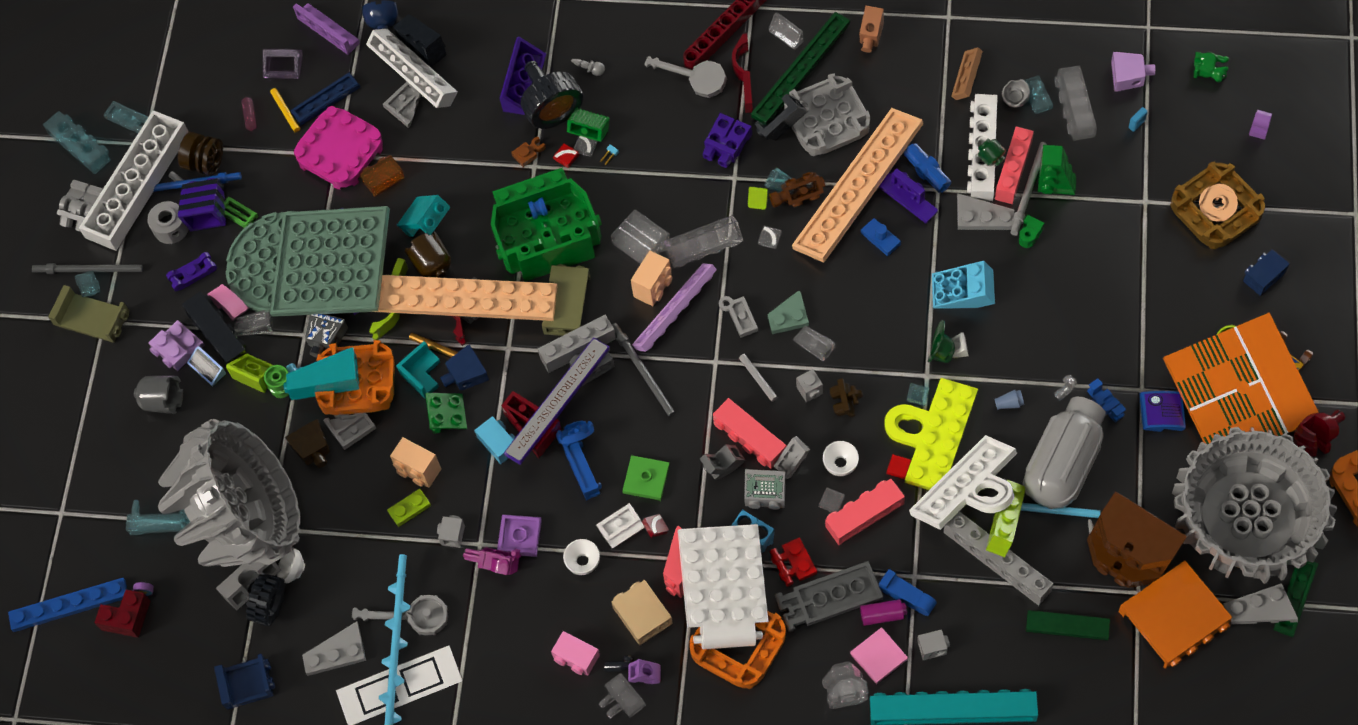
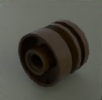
(200, 153)

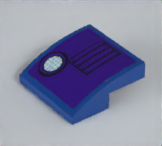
(1162, 410)

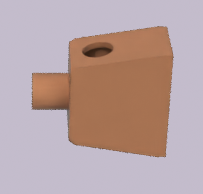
(871, 28)

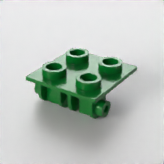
(445, 411)

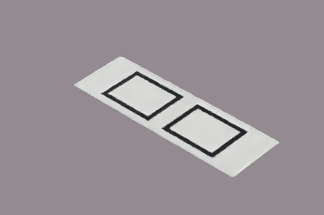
(421, 678)

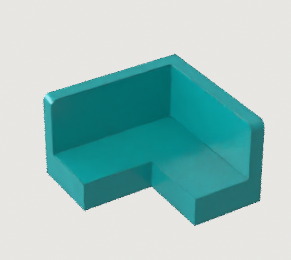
(415, 369)

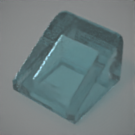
(776, 179)

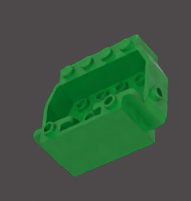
(569, 222)

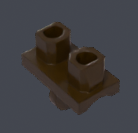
(848, 396)

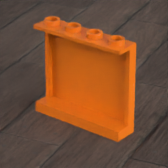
(1176, 614)

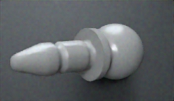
(596, 68)

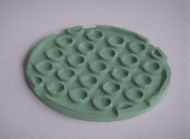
(254, 260)

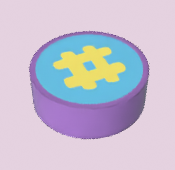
(143, 587)

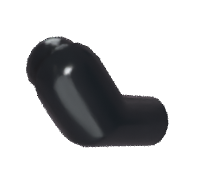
(616, 666)

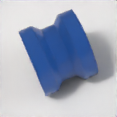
(537, 208)

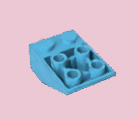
(964, 287)

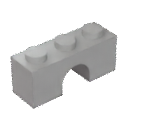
(236, 586)

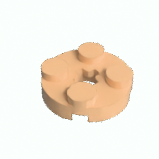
(1213, 193)

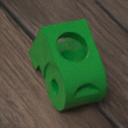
(1030, 232)

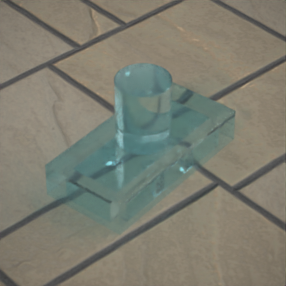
(1038, 97)

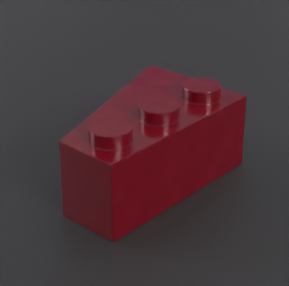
(519, 411)

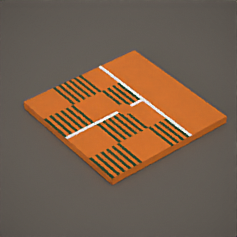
(1241, 381)

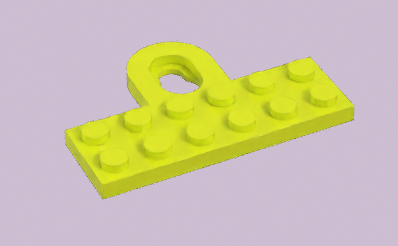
(940, 434)

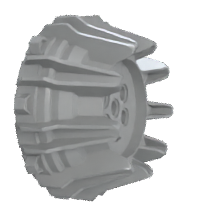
(1250, 465)
(231, 496)

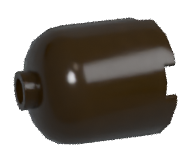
(429, 255)

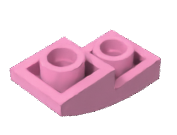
(228, 301)

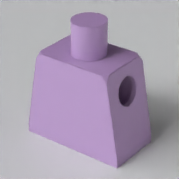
(1129, 70)

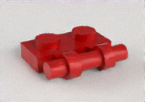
(798, 558)

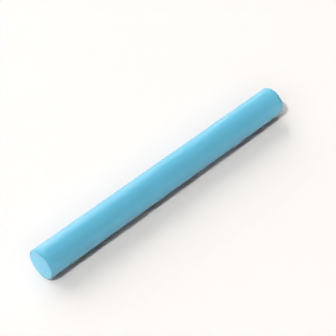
(1063, 511)

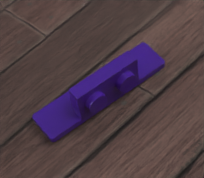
(908, 194)

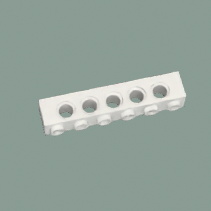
(411, 68)
(981, 105)

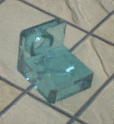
(87, 284)

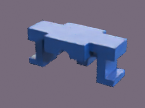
(1106, 400)

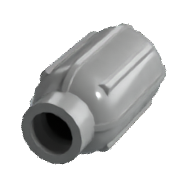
(1065, 454)

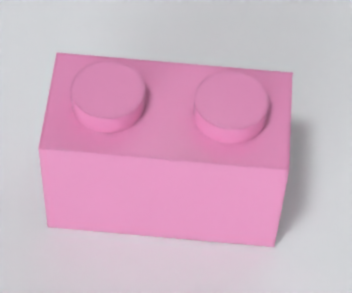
(575, 654)

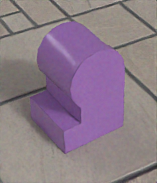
(1260, 124)
(644, 672)

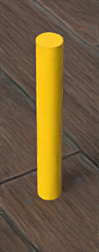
(285, 110)

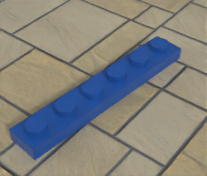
(67, 605)

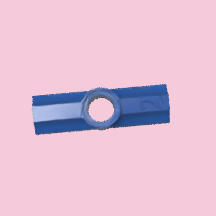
(927, 168)

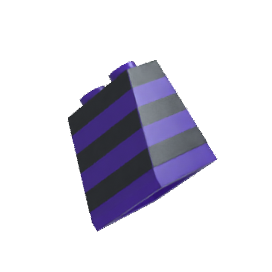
(202, 204)

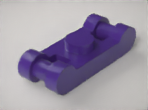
(191, 272)

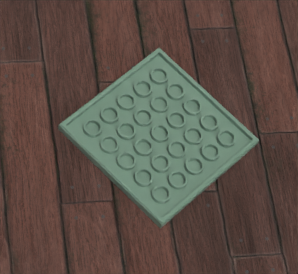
(330, 261)

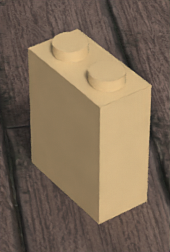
(641, 612)

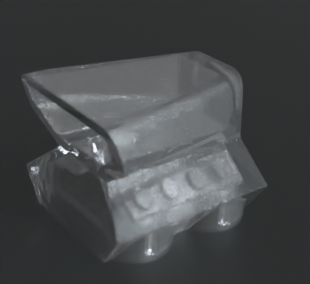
(845, 686)

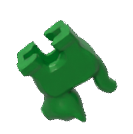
(1205, 66)

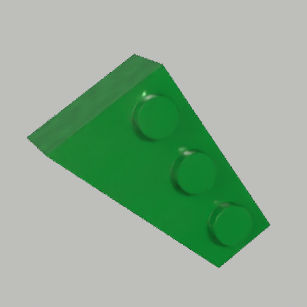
(1055, 172)

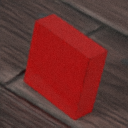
(898, 466)

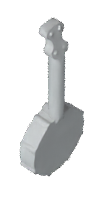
(706, 78)
(426, 616)

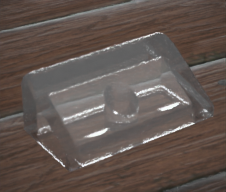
(786, 31)

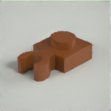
(527, 153)

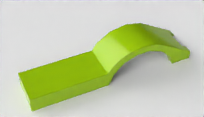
(380, 328)

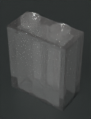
(638, 236)

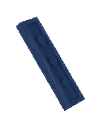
(325, 98)

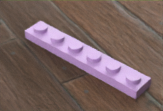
(674, 307)

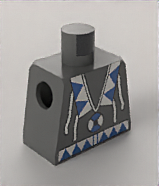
(324, 330)

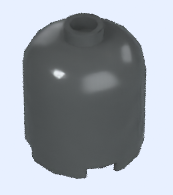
(159, 394)

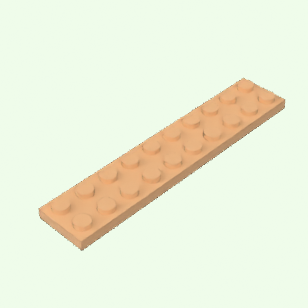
(857, 185)
(468, 297)

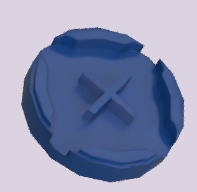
(575, 432)

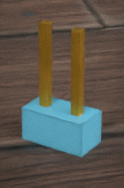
(611, 149)

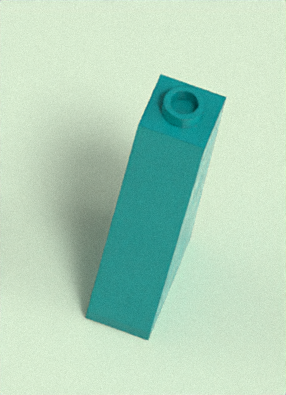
(332, 373)

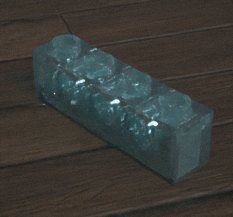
(57, 128)

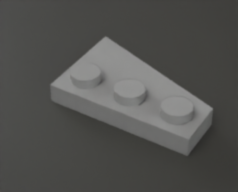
(982, 215)
(1262, 606)

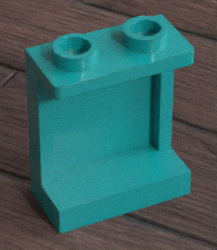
(423, 214)

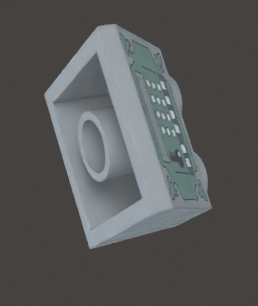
(765, 489)

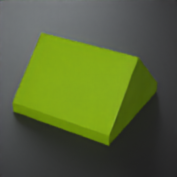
(249, 371)

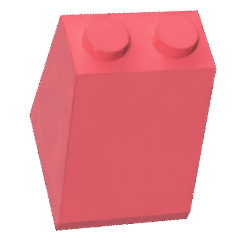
(672, 570)

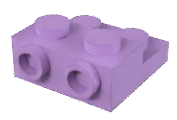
(175, 345)

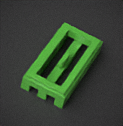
(248, 219)

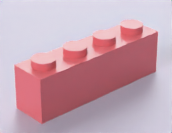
(1014, 165)
(749, 433)
(864, 511)

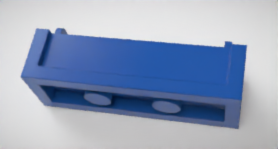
(581, 469)

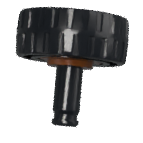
(549, 97)

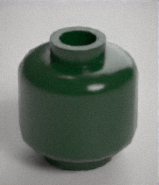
(991, 152)

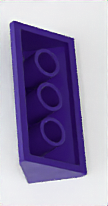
(516, 78)

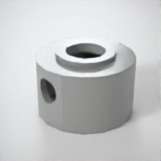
(164, 231)

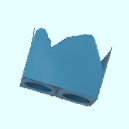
(763, 542)

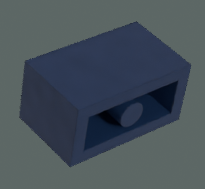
(1265, 272)

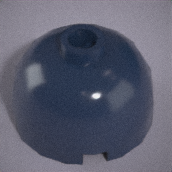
(380, 15)

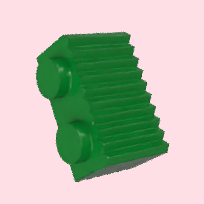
(588, 124)

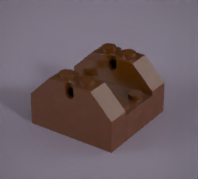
(1132, 542)

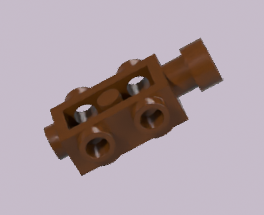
(800, 192)

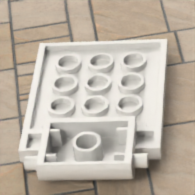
(723, 584)

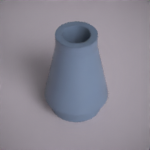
(1010, 400)

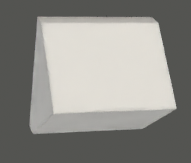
(960, 346)

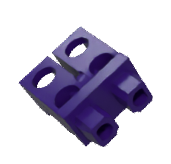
(726, 140)

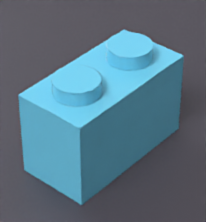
(495, 438)

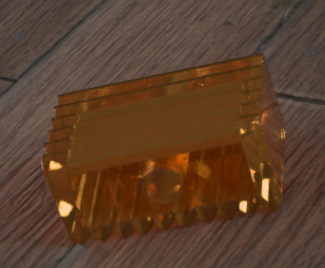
(382, 175)

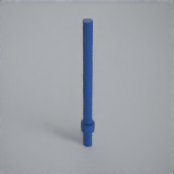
(223, 177)

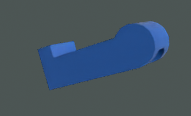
(907, 593)

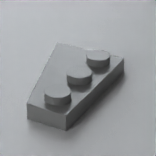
(336, 652)

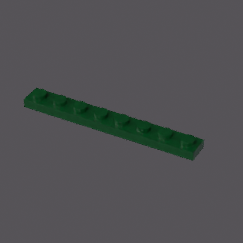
(800, 68)

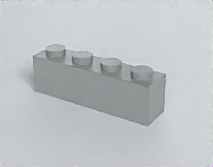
(565, 347)

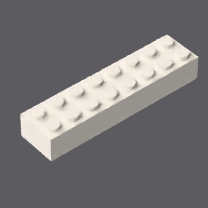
(133, 180)

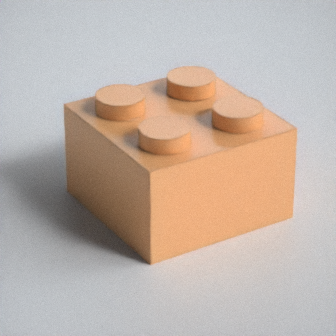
(651, 278)
(415, 463)

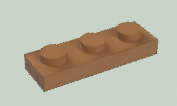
(967, 73)

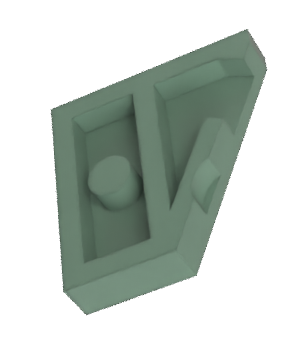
(788, 315)

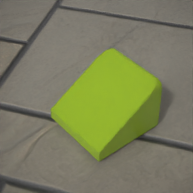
(757, 198)

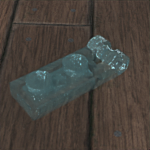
(125, 116)

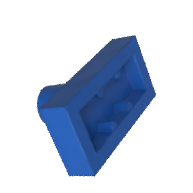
(880, 237)

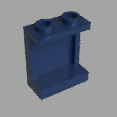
(244, 682)

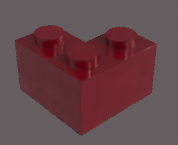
(127, 618)

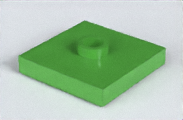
(646, 477)

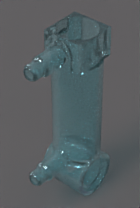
(154, 523)

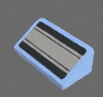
(206, 366)

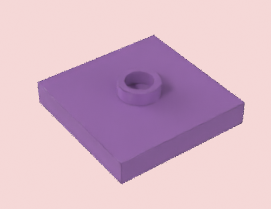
(520, 534)

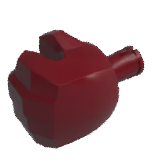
(1318, 431)

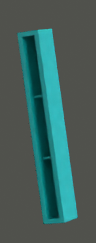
(953, 708)

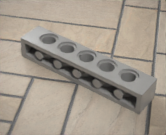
(1010, 567)

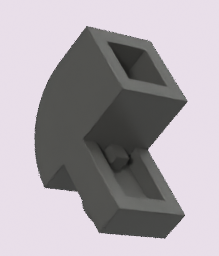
(722, 462)

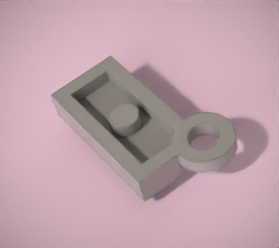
(740, 315)

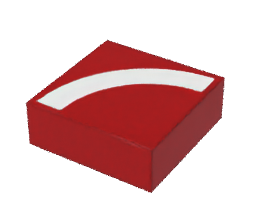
(566, 155)

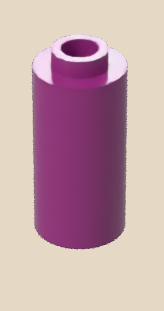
(883, 612)

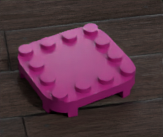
(338, 147)

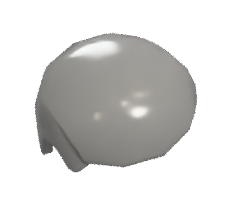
(1016, 93)

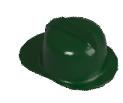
(942, 345)

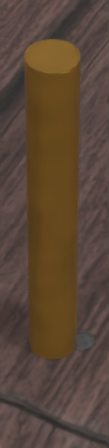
(433, 345)

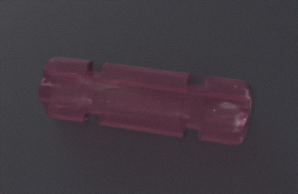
(248, 113)

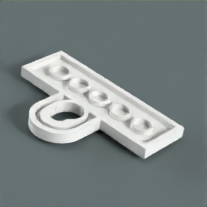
(964, 482)

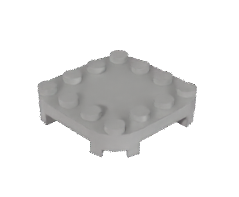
(833, 115)

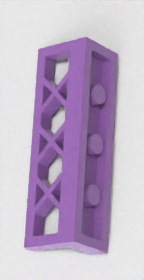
(326, 28)

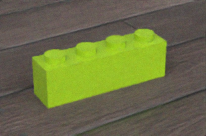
(1005, 523)

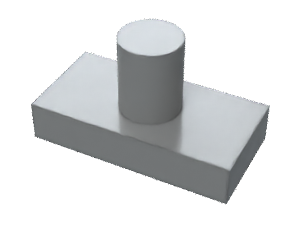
(792, 457)

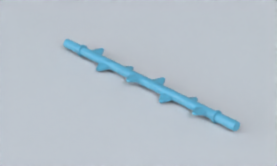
(397, 643)

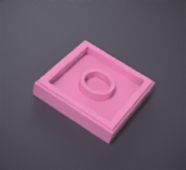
(879, 655)

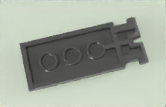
(829, 596)

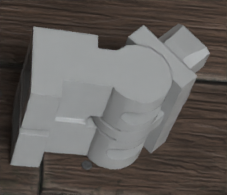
(77, 203)

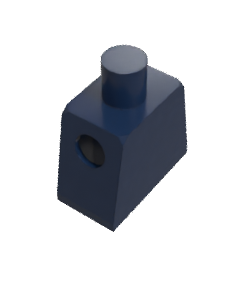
(464, 370)

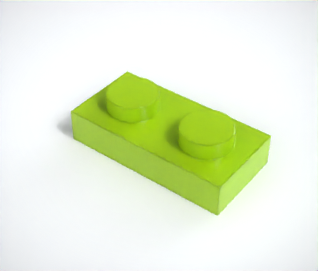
(409, 507)

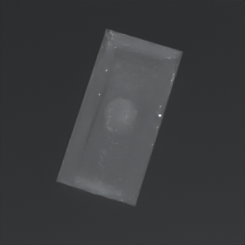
(254, 323)
(814, 342)

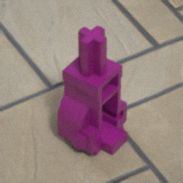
(494, 560)

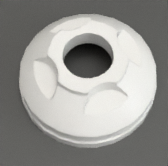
(843, 450)
(581, 548)
(291, 566)

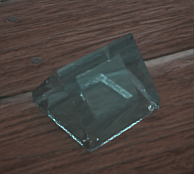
(918, 394)

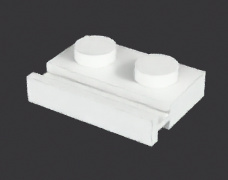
(620, 526)

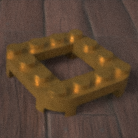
(1208, 233)

